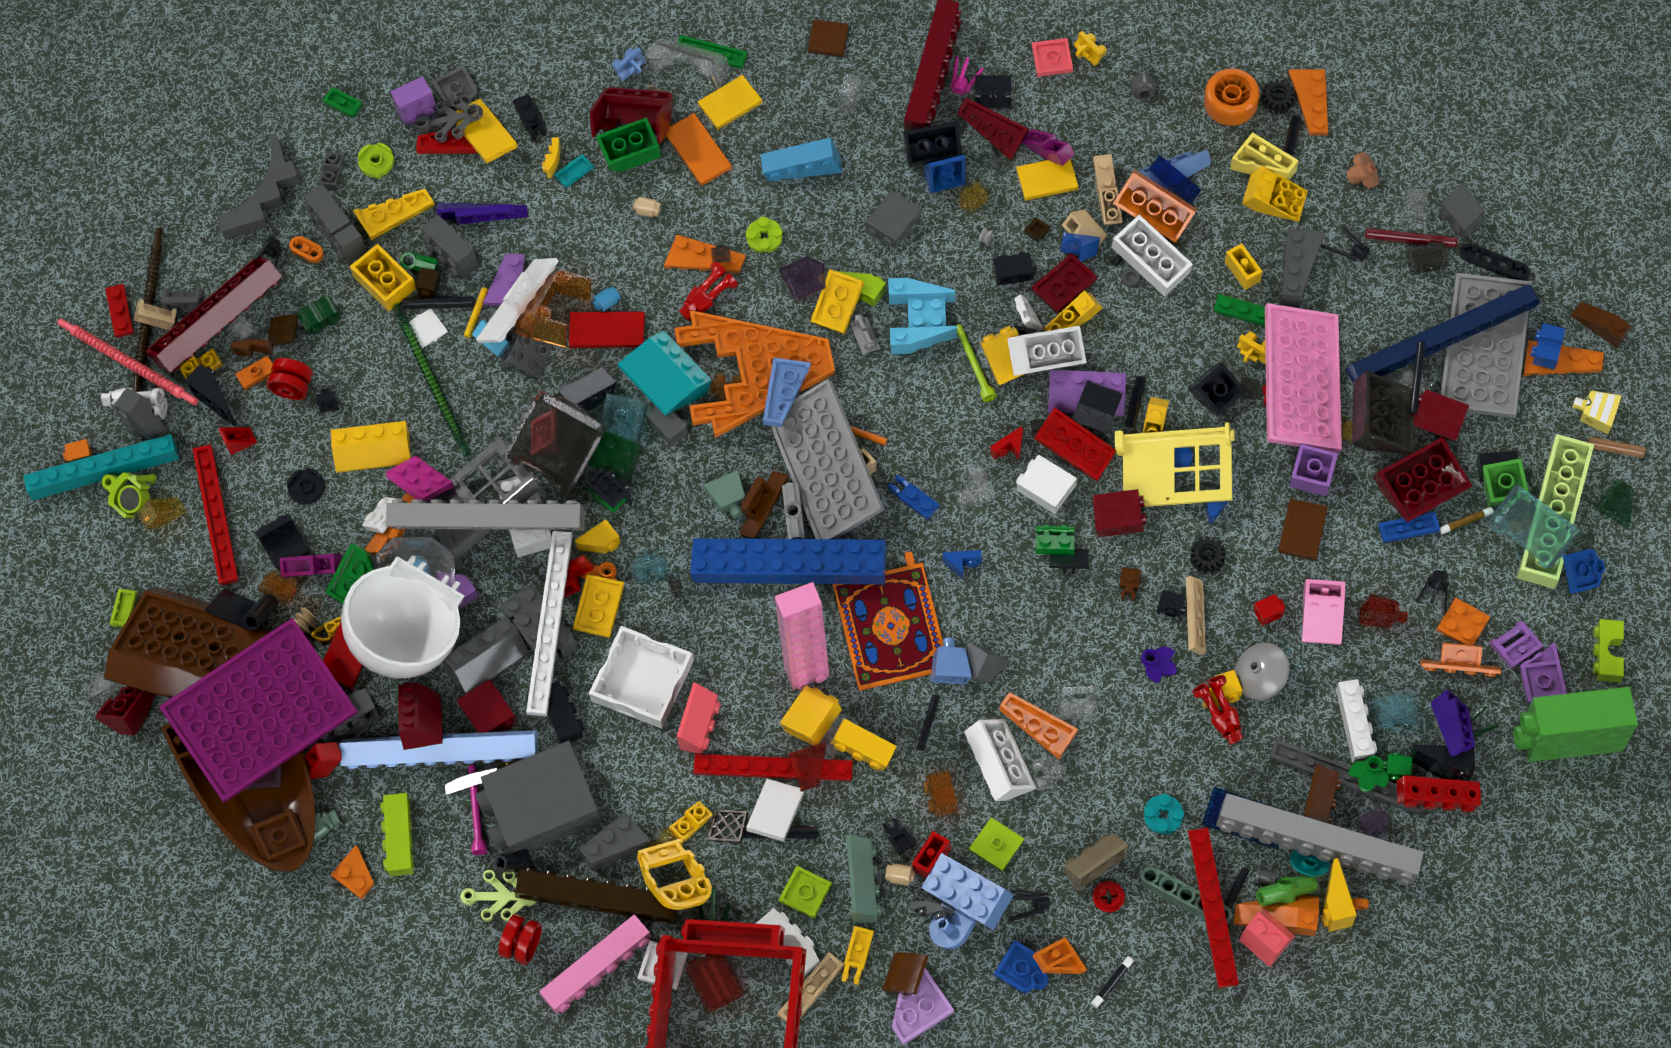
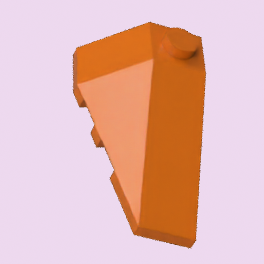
(1297, 917)

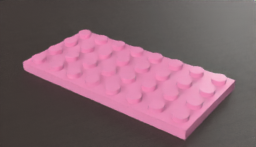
(1302, 378)

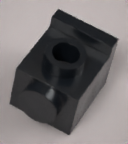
(1171, 604)

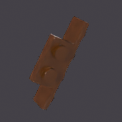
(760, 502)

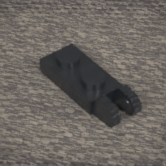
(529, 115)

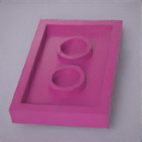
(419, 479)

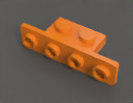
(1462, 658)

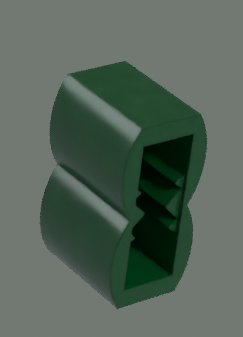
(318, 315)

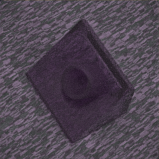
(804, 277)

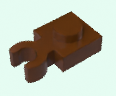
(1129, 580)

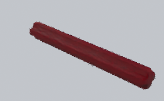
(1409, 237)

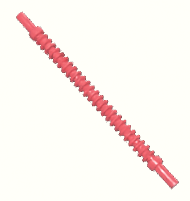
(122, 358)

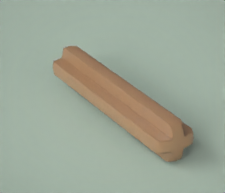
(1617, 447)

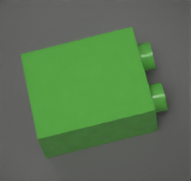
(1576, 724)

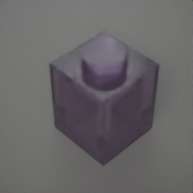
(1374, 822)

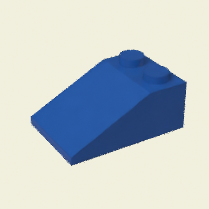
(945, 174)

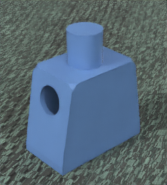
(950, 664)

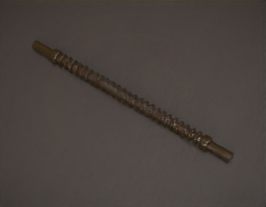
(156, 249)

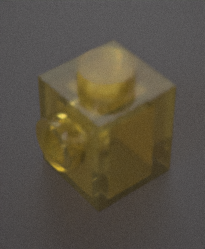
(973, 197)

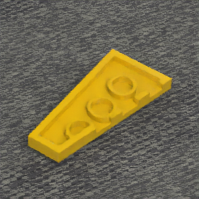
(388, 215)

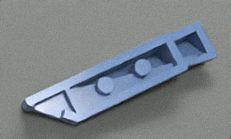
(1186, 163)

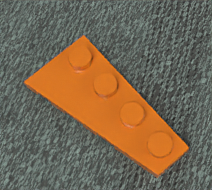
(1311, 95)
(694, 254)
(1569, 361)
(1043, 727)

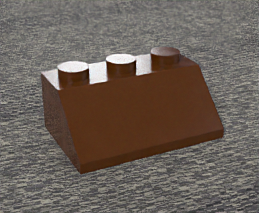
(1321, 794)

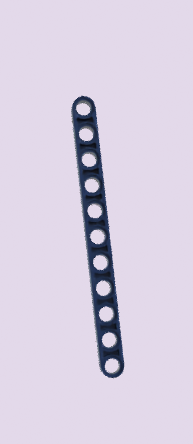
(1447, 333)

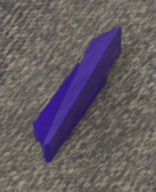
(474, 213)
(1454, 722)

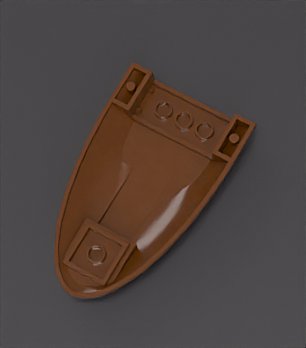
(264, 823)

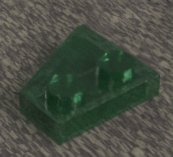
(1618, 503)

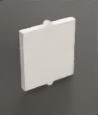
(427, 327)

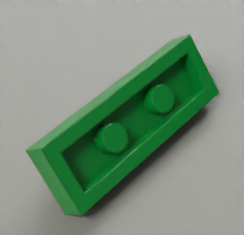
(1240, 309)

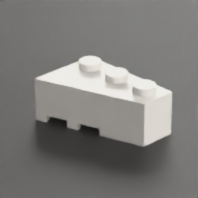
(793, 938)

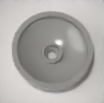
(1268, 676)

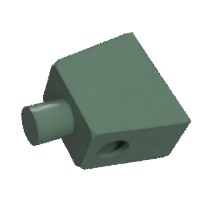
(727, 494)

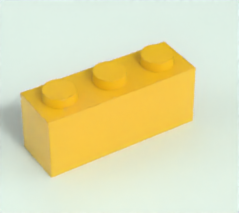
(863, 745)

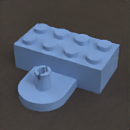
(968, 895)

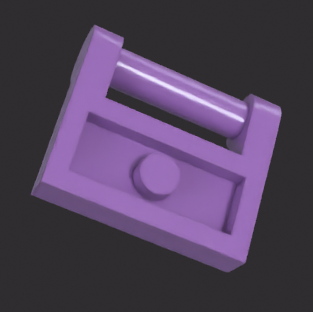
(1520, 649)

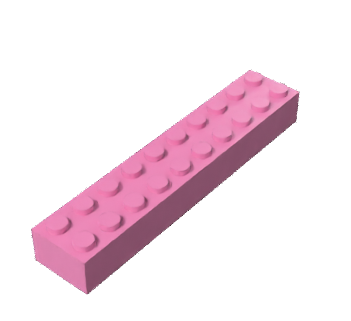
(802, 636)

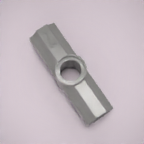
(792, 501)

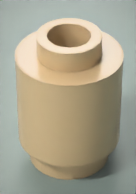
(647, 207)
(899, 874)

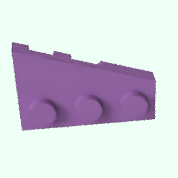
(508, 273)

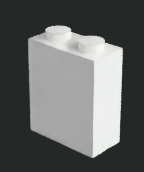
(1046, 483)

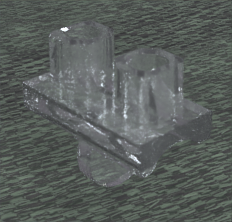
(1051, 771)

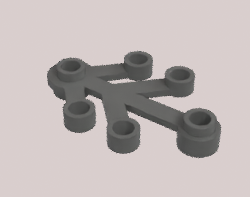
(472, 113)

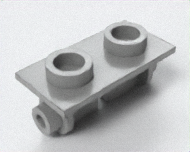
(864, 334)

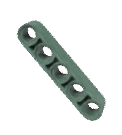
(1178, 889)

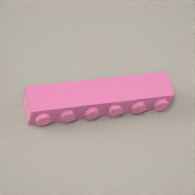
(595, 964)

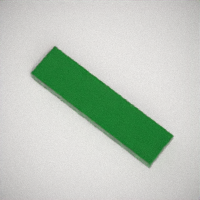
(735, 57)

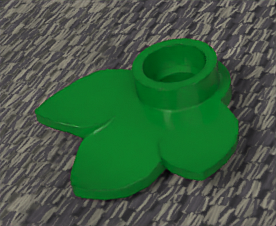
(1367, 776)

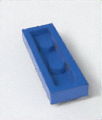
(1400, 529)

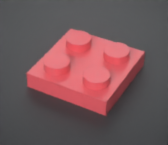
(1052, 57)

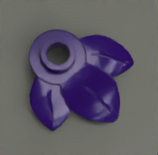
(1161, 665)

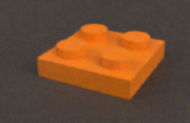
(1463, 623)

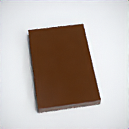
(1302, 529)

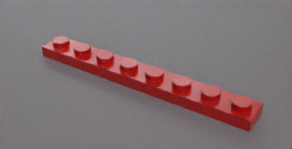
(215, 515)
(765, 767)
(1213, 908)

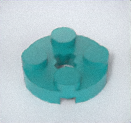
(1161, 825)

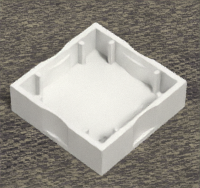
(641, 677)

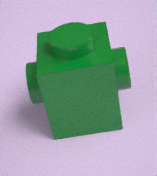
(1397, 766)

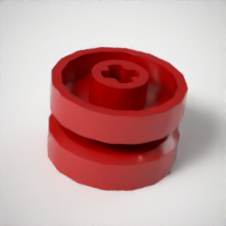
(289, 379)
(520, 939)

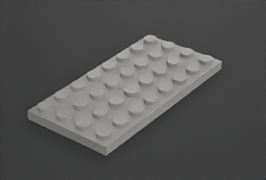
(1489, 364)
(827, 464)

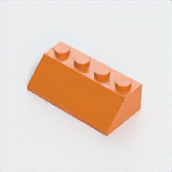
(1156, 205)

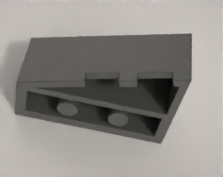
(614, 842)

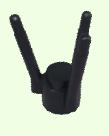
(270, 247)
(1359, 249)
(1437, 582)
(1038, 900)

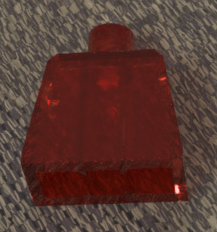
(1381, 612)

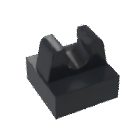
(327, 401)

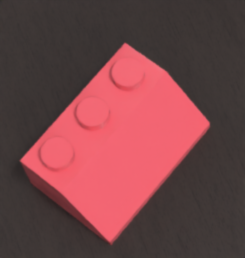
(698, 720)

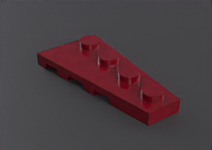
(999, 130)

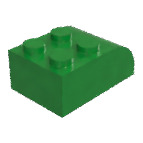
(629, 146)

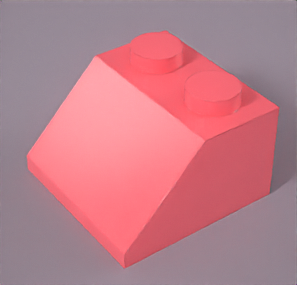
(1266, 937)

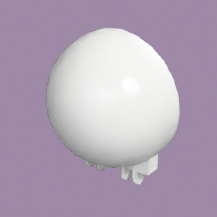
(401, 619)

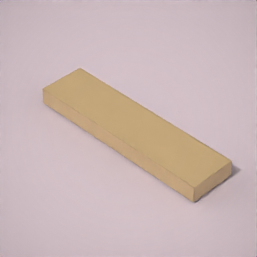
(1195, 615)
(816, 983)

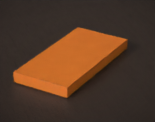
(698, 149)

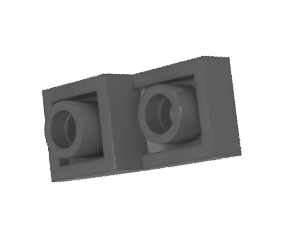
(331, 172)
(927, 908)

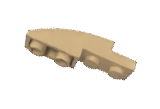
(1106, 189)

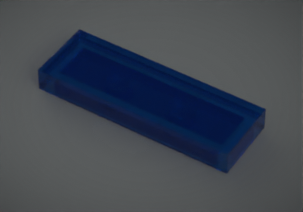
(1174, 179)

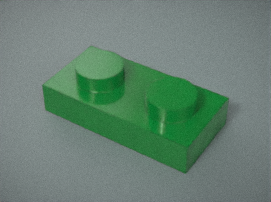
(342, 102)

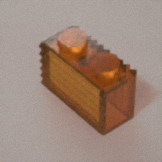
(941, 794)

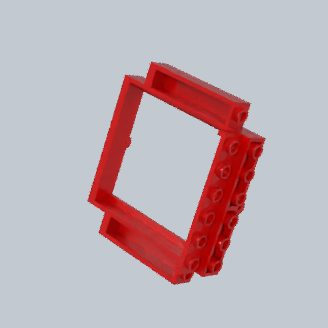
(730, 940)

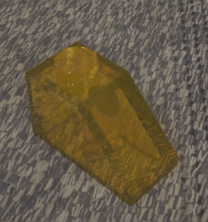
(160, 512)

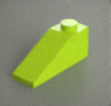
(873, 287)

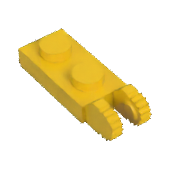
(857, 952)

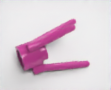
(959, 84)

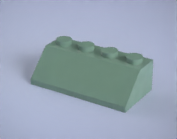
(862, 879)

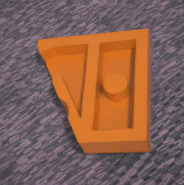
(354, 874)

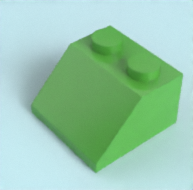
(1501, 478)

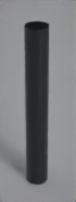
(928, 722)
(1236, 888)

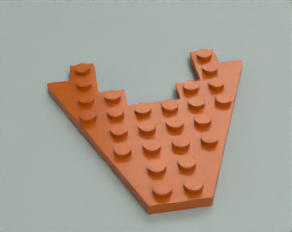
(754, 349)

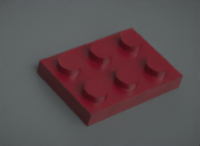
(1064, 283)

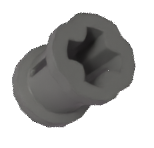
(1265, 876)

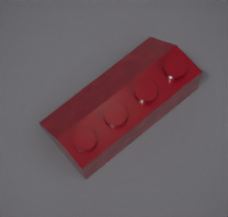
(419, 716)

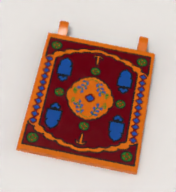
(890, 626)

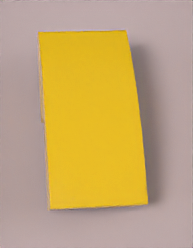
(552, 159)
(208, 359)
(692, 820)

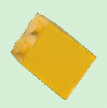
(1338, 905)

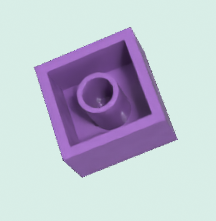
(413, 101)
(1313, 470)

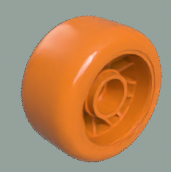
(1231, 97)

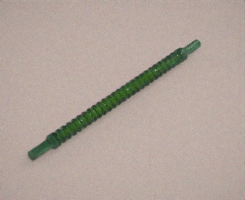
(414, 344)

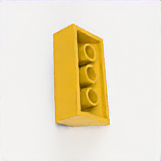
(370, 446)

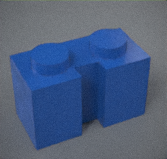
(1548, 346)

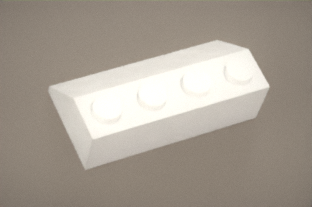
(999, 759)

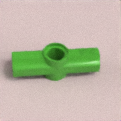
(1286, 890)

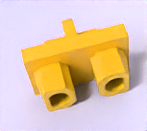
(1087, 48)
(1251, 349)

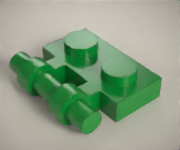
(1054, 544)

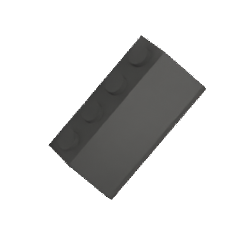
(485, 655)

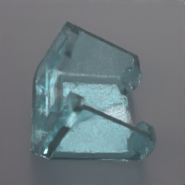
(1534, 526)

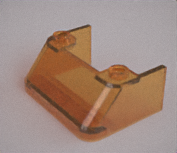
(536, 320)

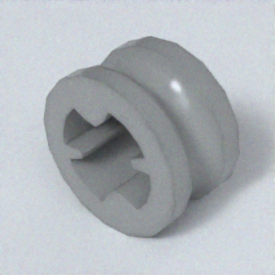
(986, 236)

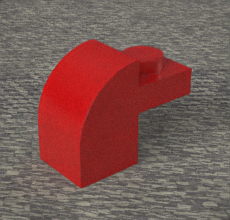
(576, 568)

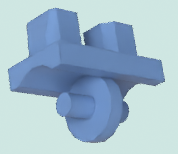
(631, 63)

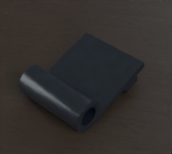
(242, 610)

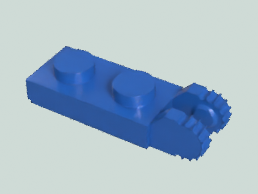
(914, 498)

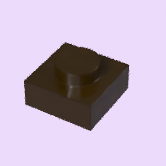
(1037, 230)

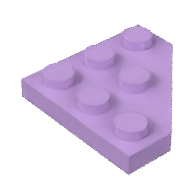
(921, 1011)

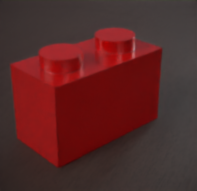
(322, 759)
(930, 853)

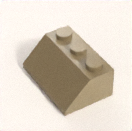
(1095, 860)

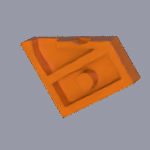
(1059, 959)

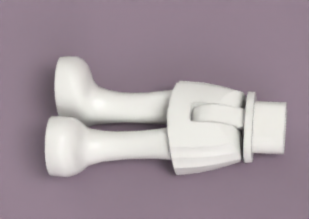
(154, 398)

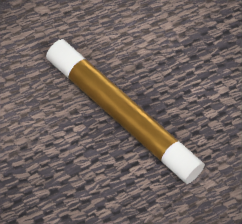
(1466, 520)

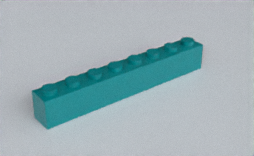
(94, 468)

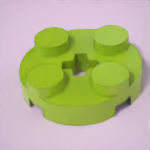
(378, 169)
(764, 225)

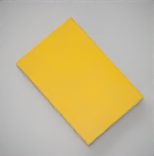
(730, 102)
(1046, 179)
(837, 301)
(598, 606)

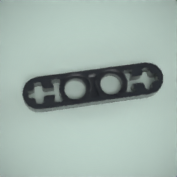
(1495, 260)

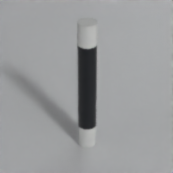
(1112, 982)

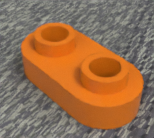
(307, 250)

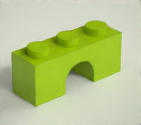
(1607, 666)

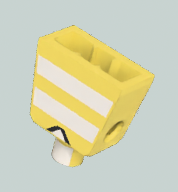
(1598, 410)

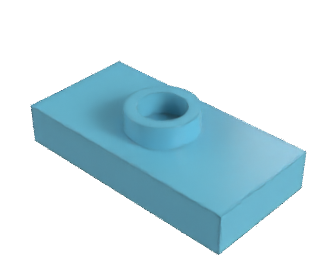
(497, 348)

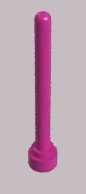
(479, 846)

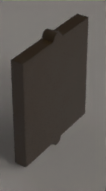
(283, 329)

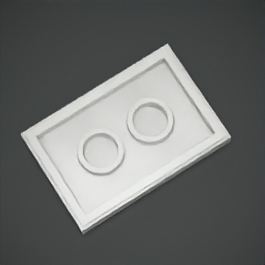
(775, 810)

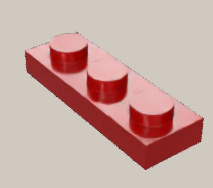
(119, 310)

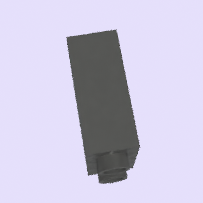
(538, 800)

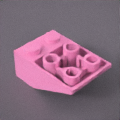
(1323, 611)

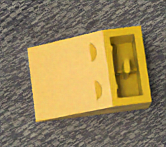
(1274, 195)

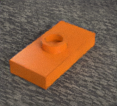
(255, 373)

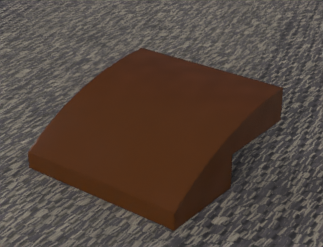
(905, 973)

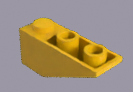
(1076, 313)

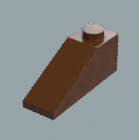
(1603, 323)

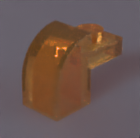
(279, 587)

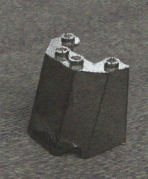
(555, 440)

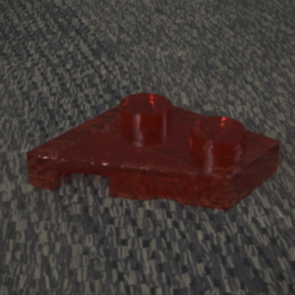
(808, 766)

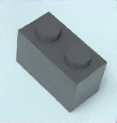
(669, 427)

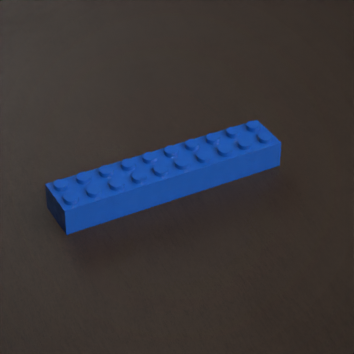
(789, 561)

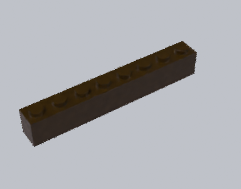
(591, 895)

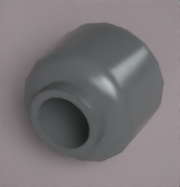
(1142, 86)

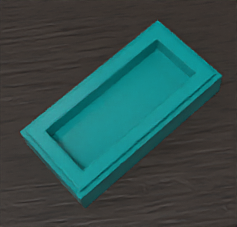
(574, 171)

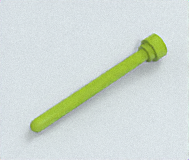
(987, 393)

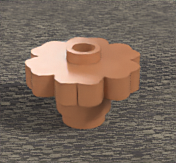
(1363, 171)

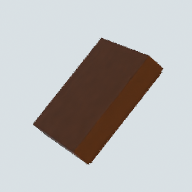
(828, 38)

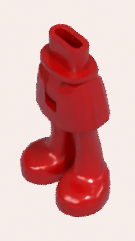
(698, 299)
(1227, 719)

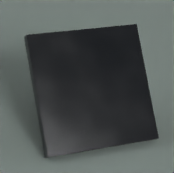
(1076, 561)

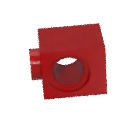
(1269, 609)

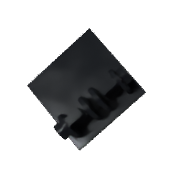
(993, 91)

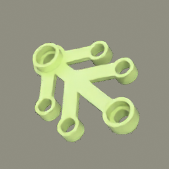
(502, 897)

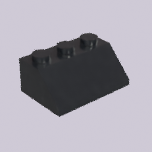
(932, 143)

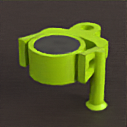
(128, 498)

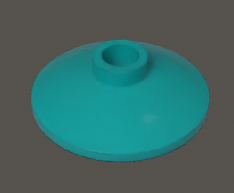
(1309, 865)

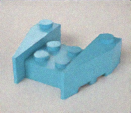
(925, 315)

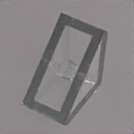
(101, 688)

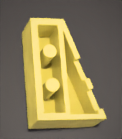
(1258, 153)

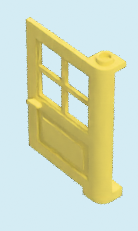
(1152, 470)

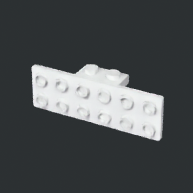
(517, 299)

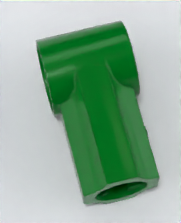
(420, 261)

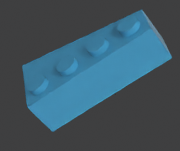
(802, 161)

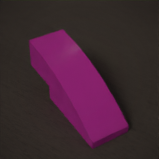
(1048, 146)
(310, 564)

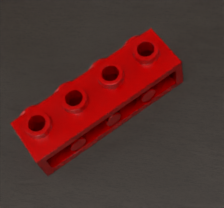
(1438, 792)

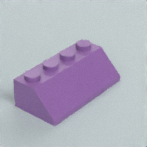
(1067, 388)

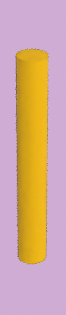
(475, 314)

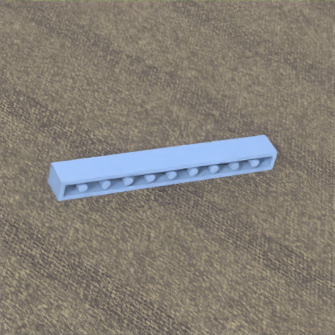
(455, 748)

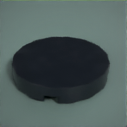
(306, 486)

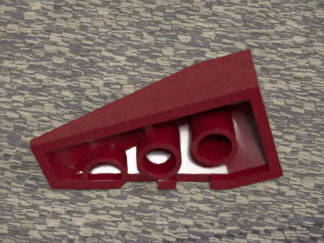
(126, 711)

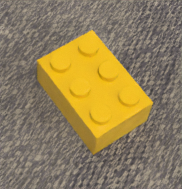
(383, 277)

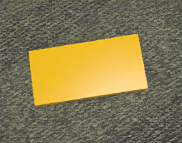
(488, 135)

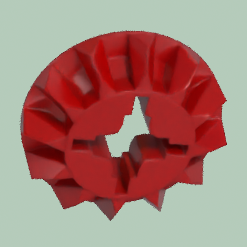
(1114, 890)

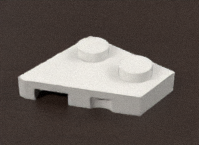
(1027, 313)

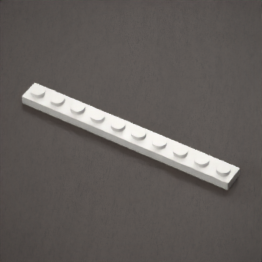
(549, 624)

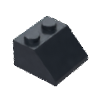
(1217, 389)
(1097, 406)

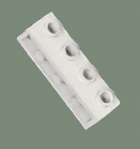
(1355, 721)

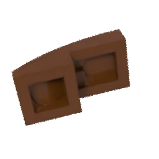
(247, 347)

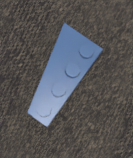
(783, 388)

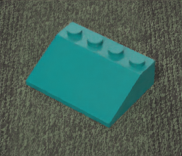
(665, 373)

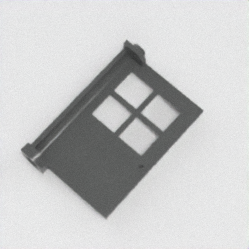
(461, 540)

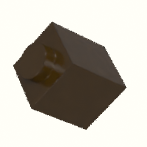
(428, 283)

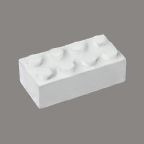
(1151, 255)
(1046, 350)
(526, 541)

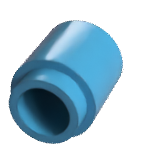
(606, 299)

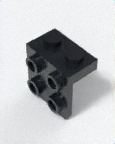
(281, 539)

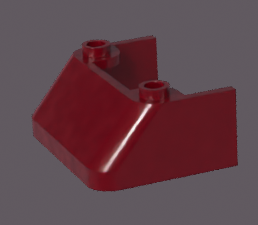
(630, 105)

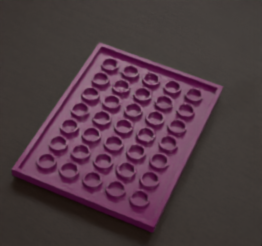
(258, 710)

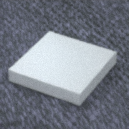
(650, 959)

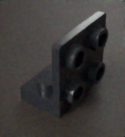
(608, 488)

